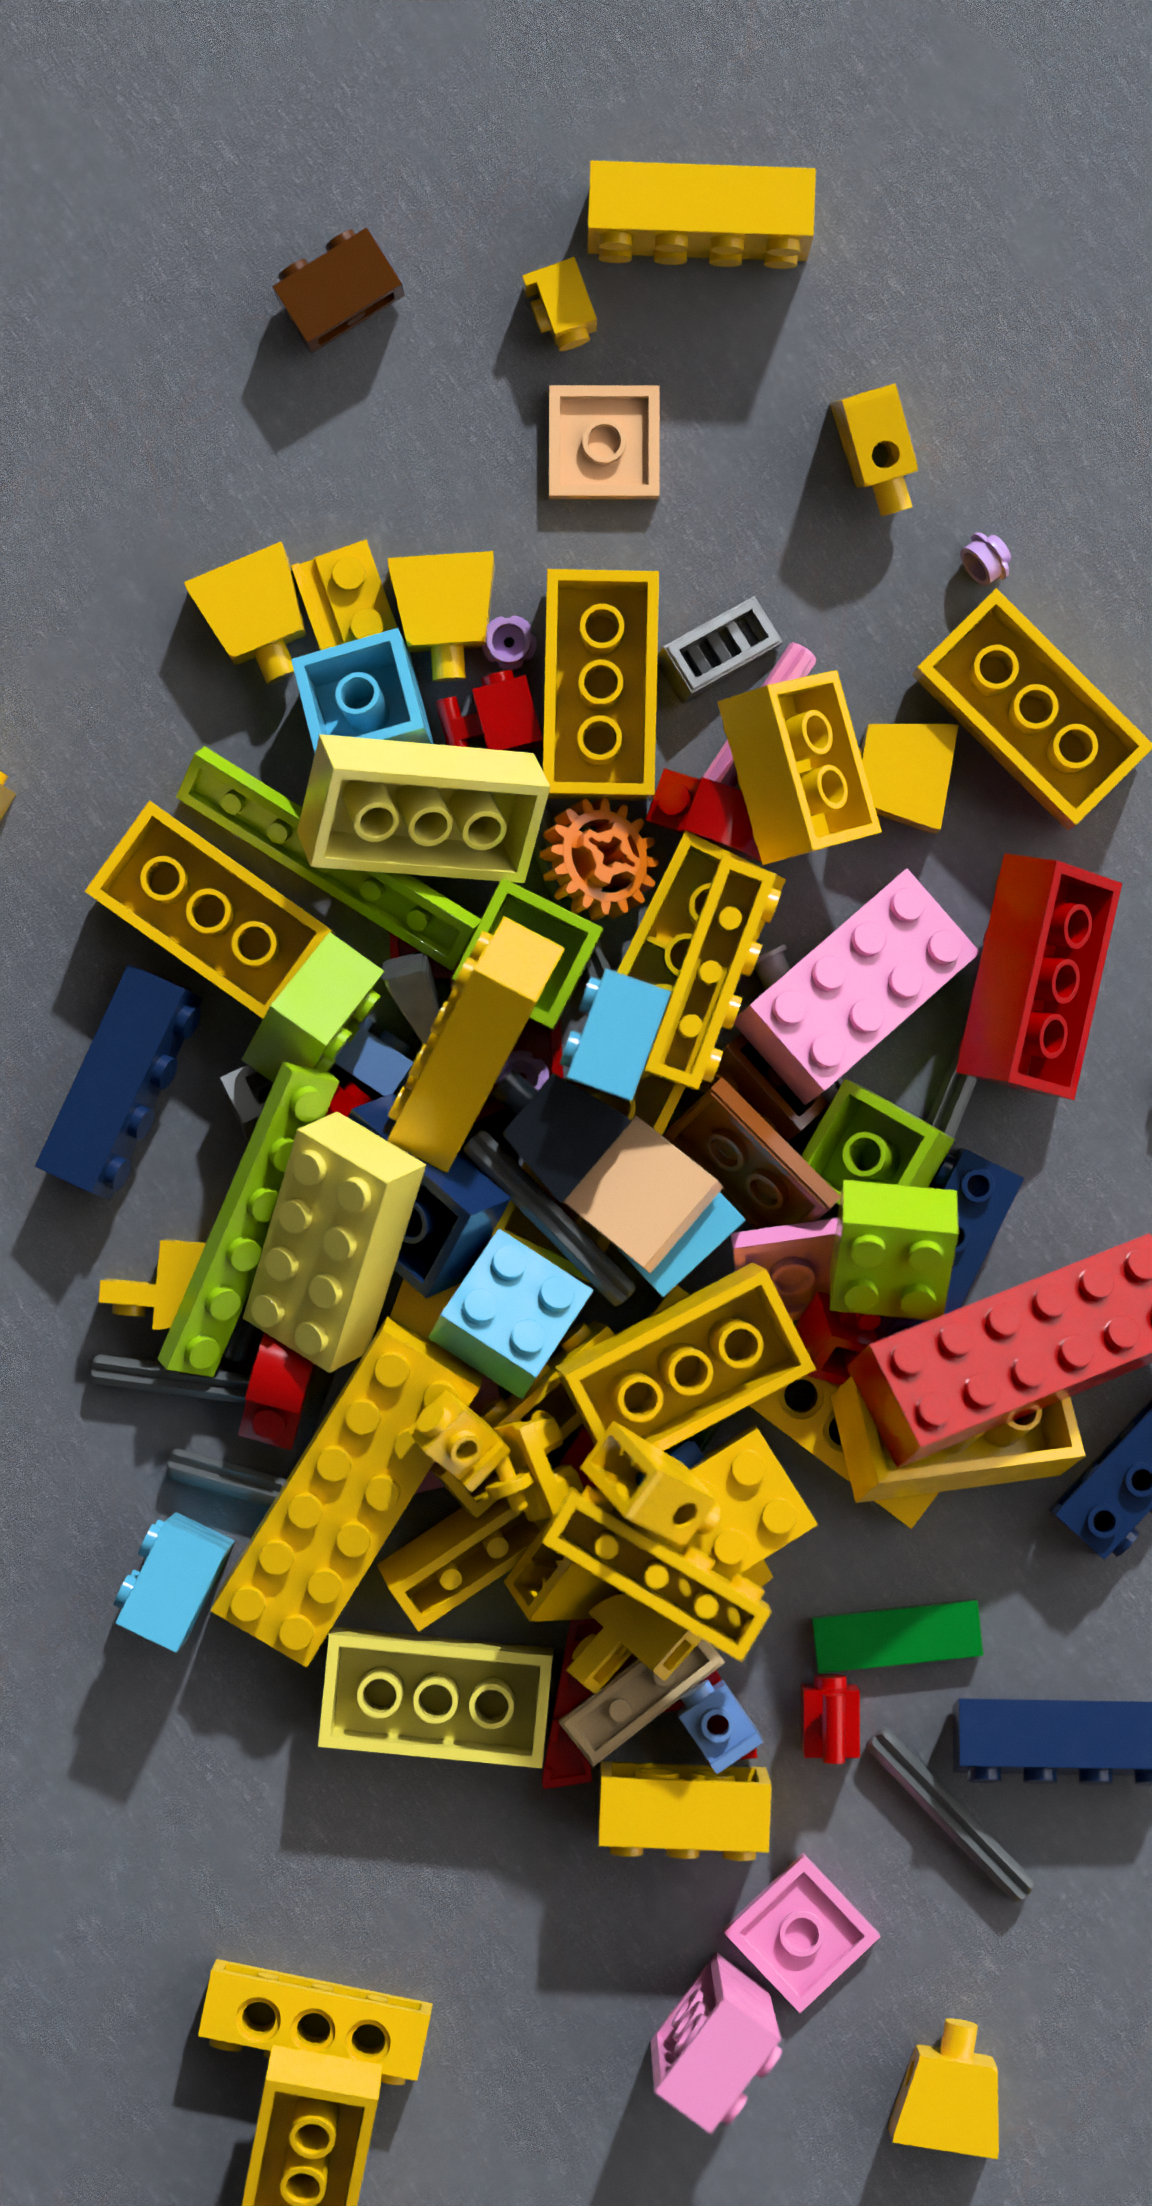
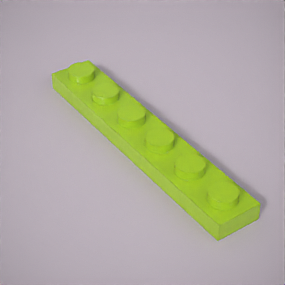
(271, 825)
(239, 1233)

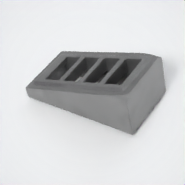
(679, 673)
(414, 991)

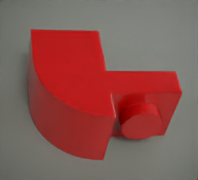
(706, 810)
(276, 1394)

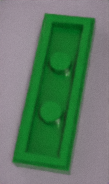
(897, 1636)

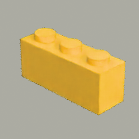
(457, 1560)

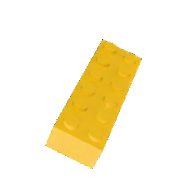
(342, 1495)

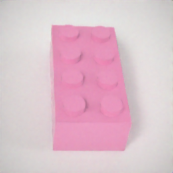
(856, 987)
(715, 2044)

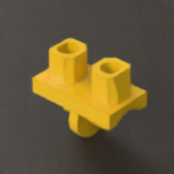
(525, 1470)

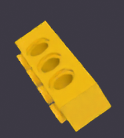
(811, 1430)
(292, 1996)

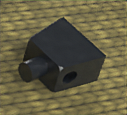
(558, 1129)

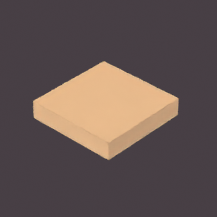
(604, 441)
(643, 1194)

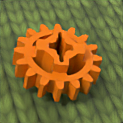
(598, 859)

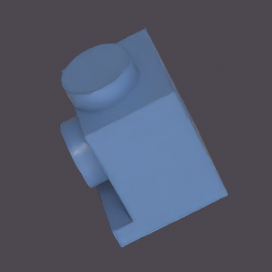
(376, 1060)
(737, 1739)

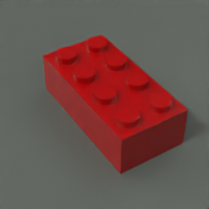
(1039, 976)

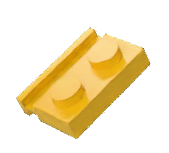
(344, 595)

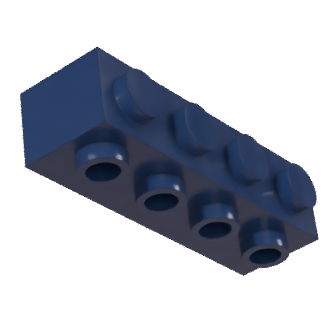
(120, 1082)
(983, 1202)
(1112, 1491)
(1052, 1740)

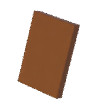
(750, 1161)

